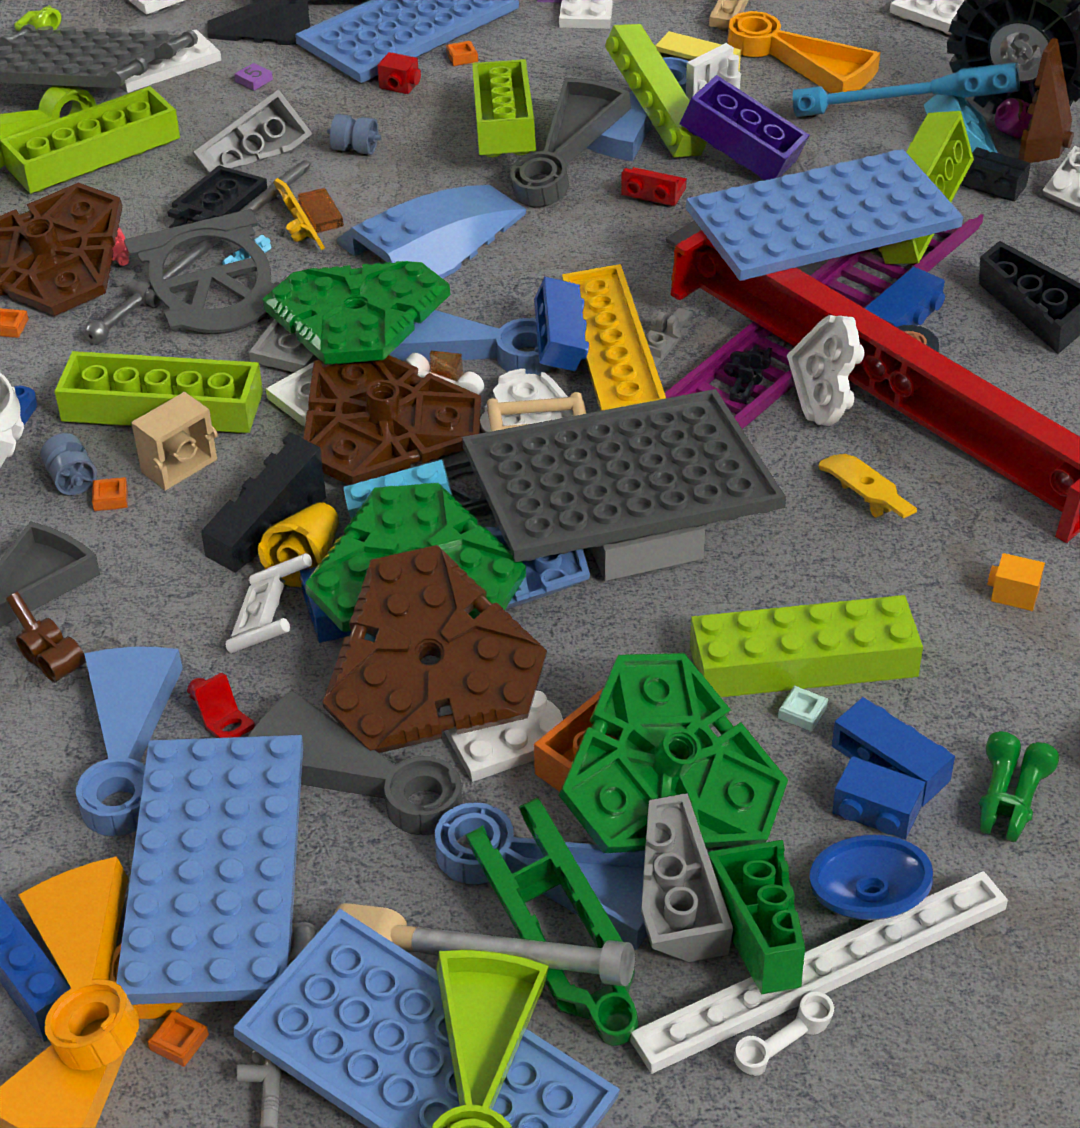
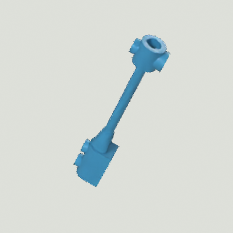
(964, 83)

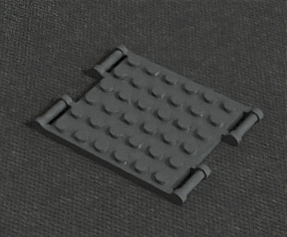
(84, 56)

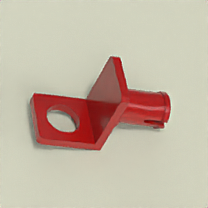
(218, 706)

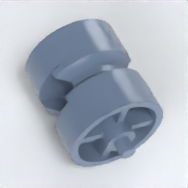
(355, 134)
(68, 464)

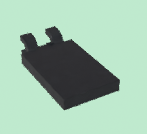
(216, 195)

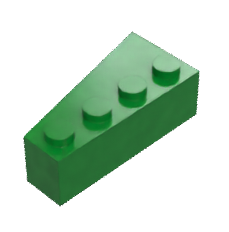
(762, 913)

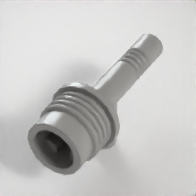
(270, 1075)

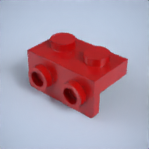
(652, 186)

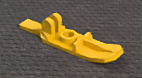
(300, 227)
(868, 484)

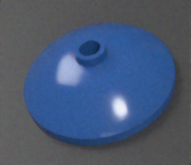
(871, 877)

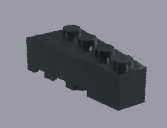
(1033, 293)
(282, 489)

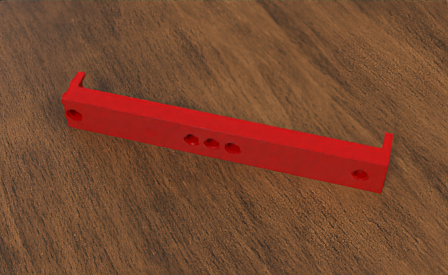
(905, 376)

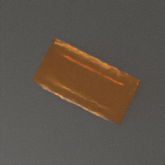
(320, 210)

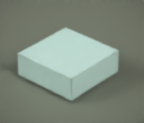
(803, 708)

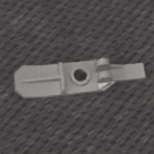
(666, 333)

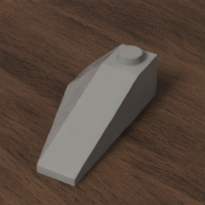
(257, 135)
(680, 889)

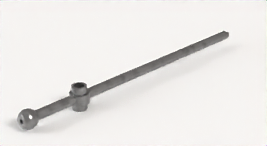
(142, 291)

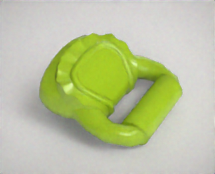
(45, 17)

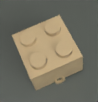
(175, 440)

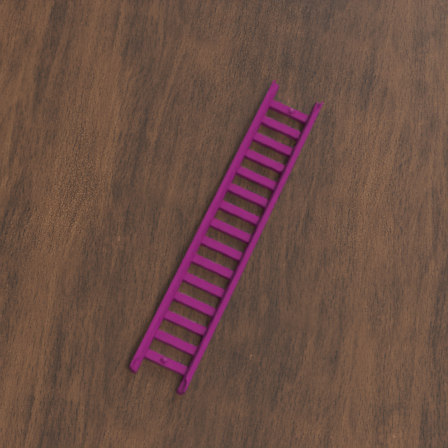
(754, 334)

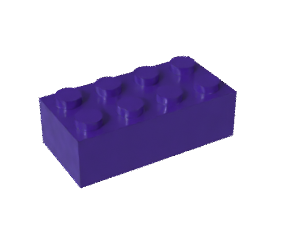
(744, 129)

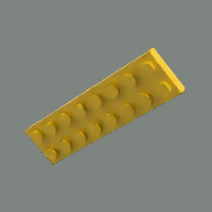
(618, 349)

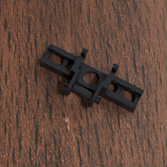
(741, 370)

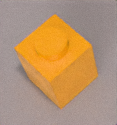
(1016, 581)

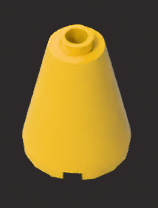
(304, 532)

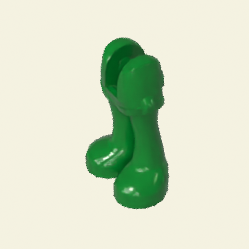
(1037, 763)

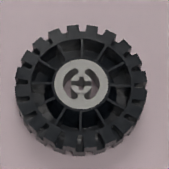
(981, 40)

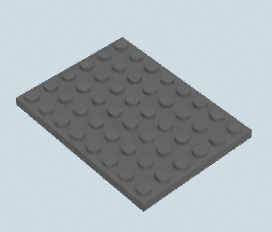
(620, 474)

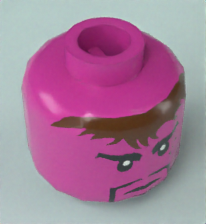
(1012, 117)

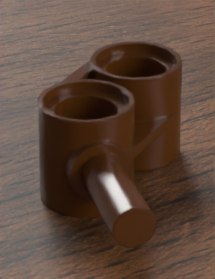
(44, 643)

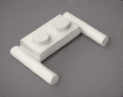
(261, 603)

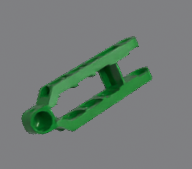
(609, 1007)

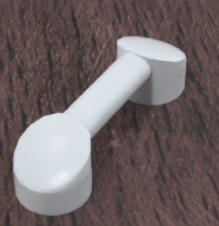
(468, 380)
(812, 1018)

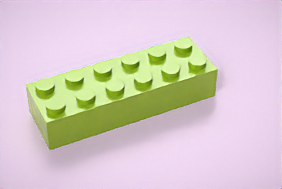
(503, 108)
(90, 139)
(945, 156)
(125, 387)
(807, 646)

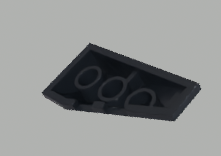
(261, 21)

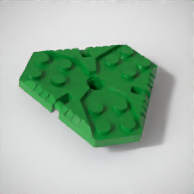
(356, 311)
(407, 520)
(661, 709)

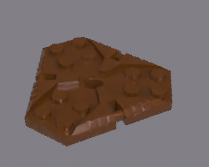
(59, 248)
(385, 417)
(420, 609)

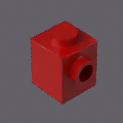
(398, 73)

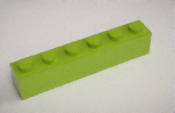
(653, 87)

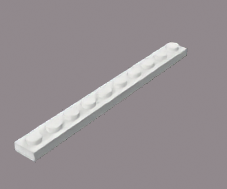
(824, 970)

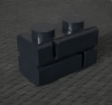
(997, 174)

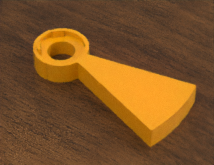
(824, 62)
(80, 925)
(57, 1096)

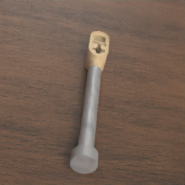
(612, 962)

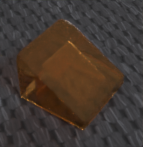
(446, 364)

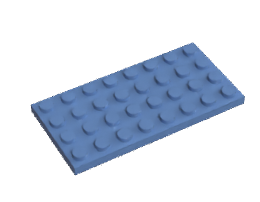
(366, 33)
(822, 214)
(212, 870)
(373, 1039)

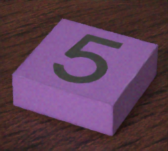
(253, 76)

